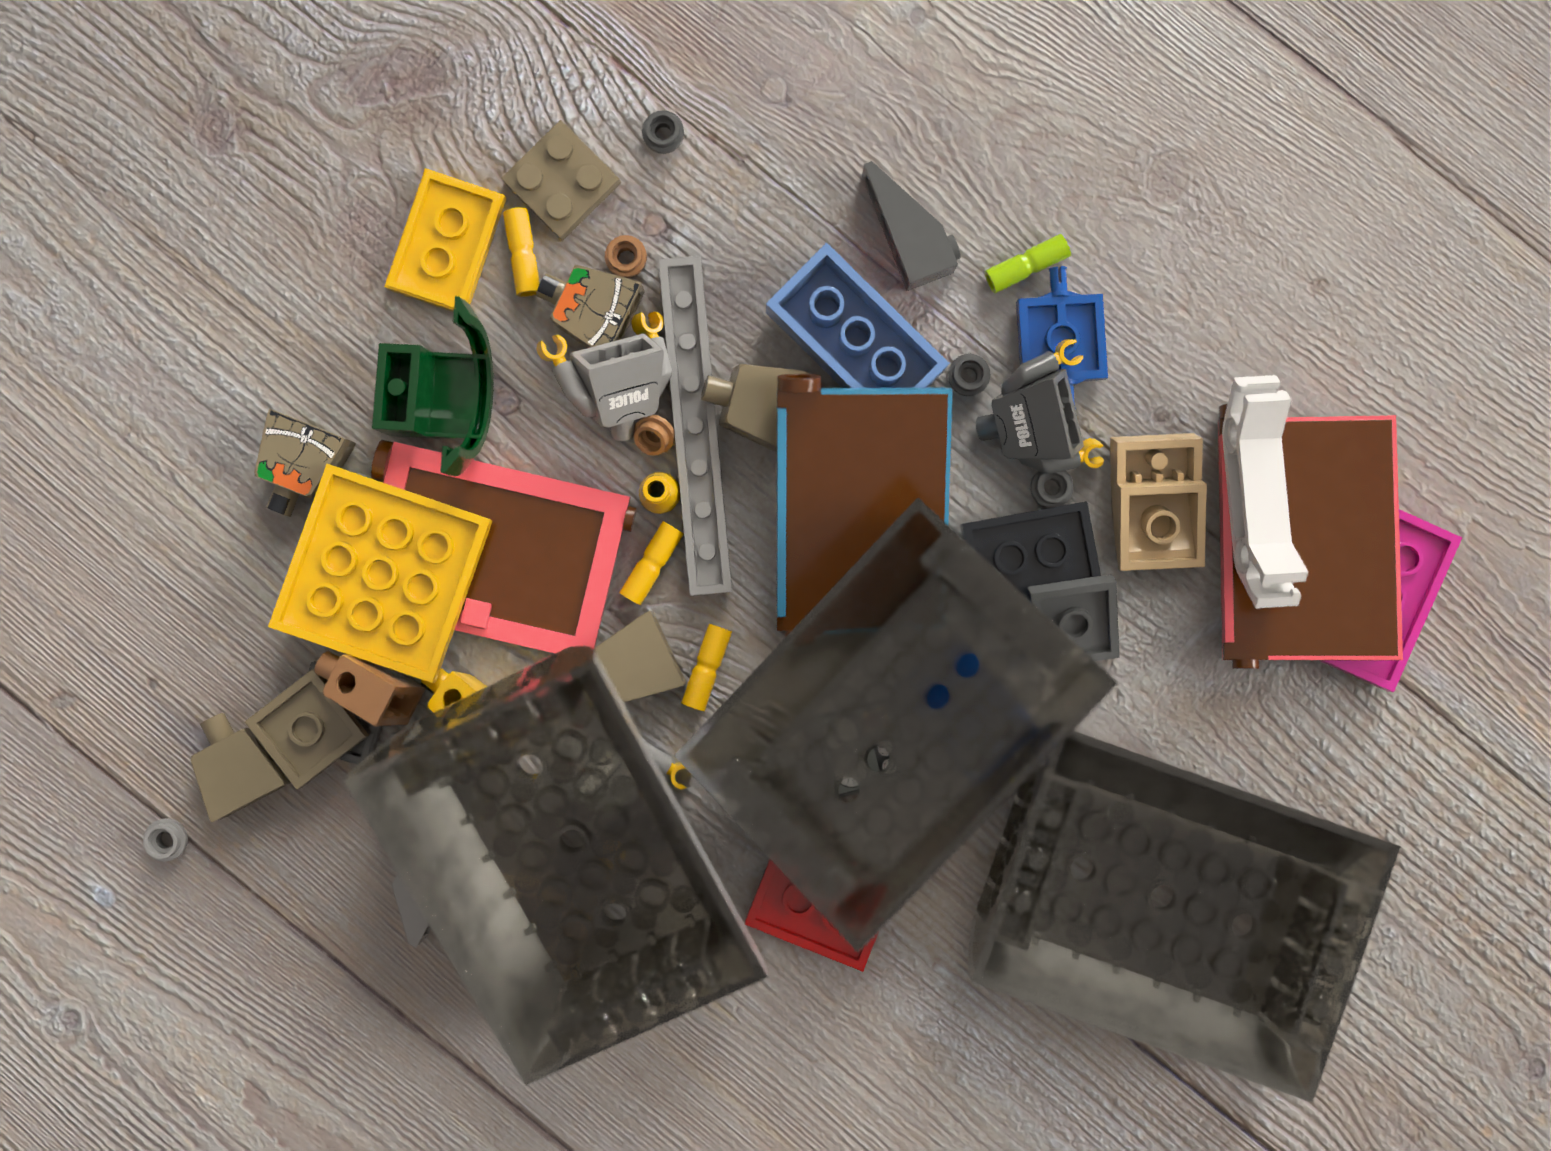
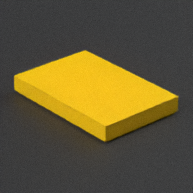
(445, 240)

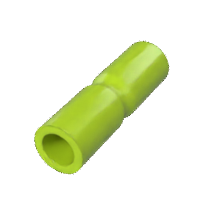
(1032, 261)

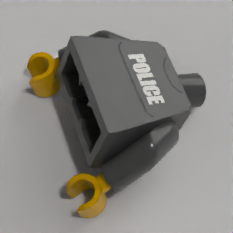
(1039, 417)

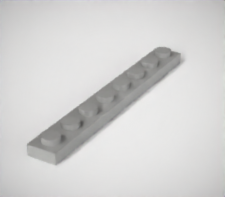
(695, 426)

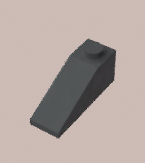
(913, 234)

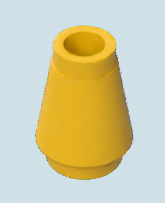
(665, 502)

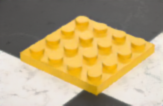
(380, 573)

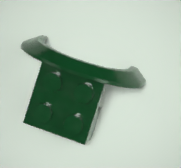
(438, 392)

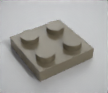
(561, 180)
(305, 730)

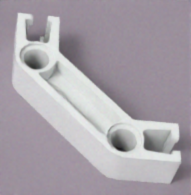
(1259, 492)

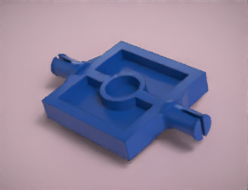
(1063, 316)

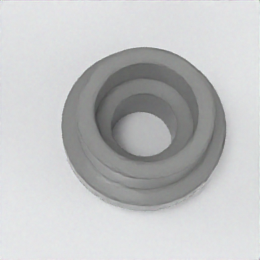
(153, 839)

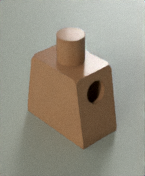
(369, 689)

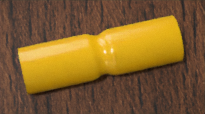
(521, 246)
(654, 558)
(704, 673)

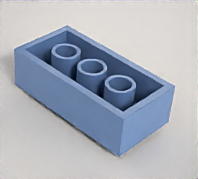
(852, 328)

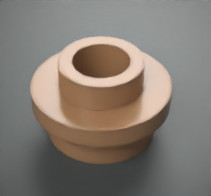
(622, 244)
(654, 435)

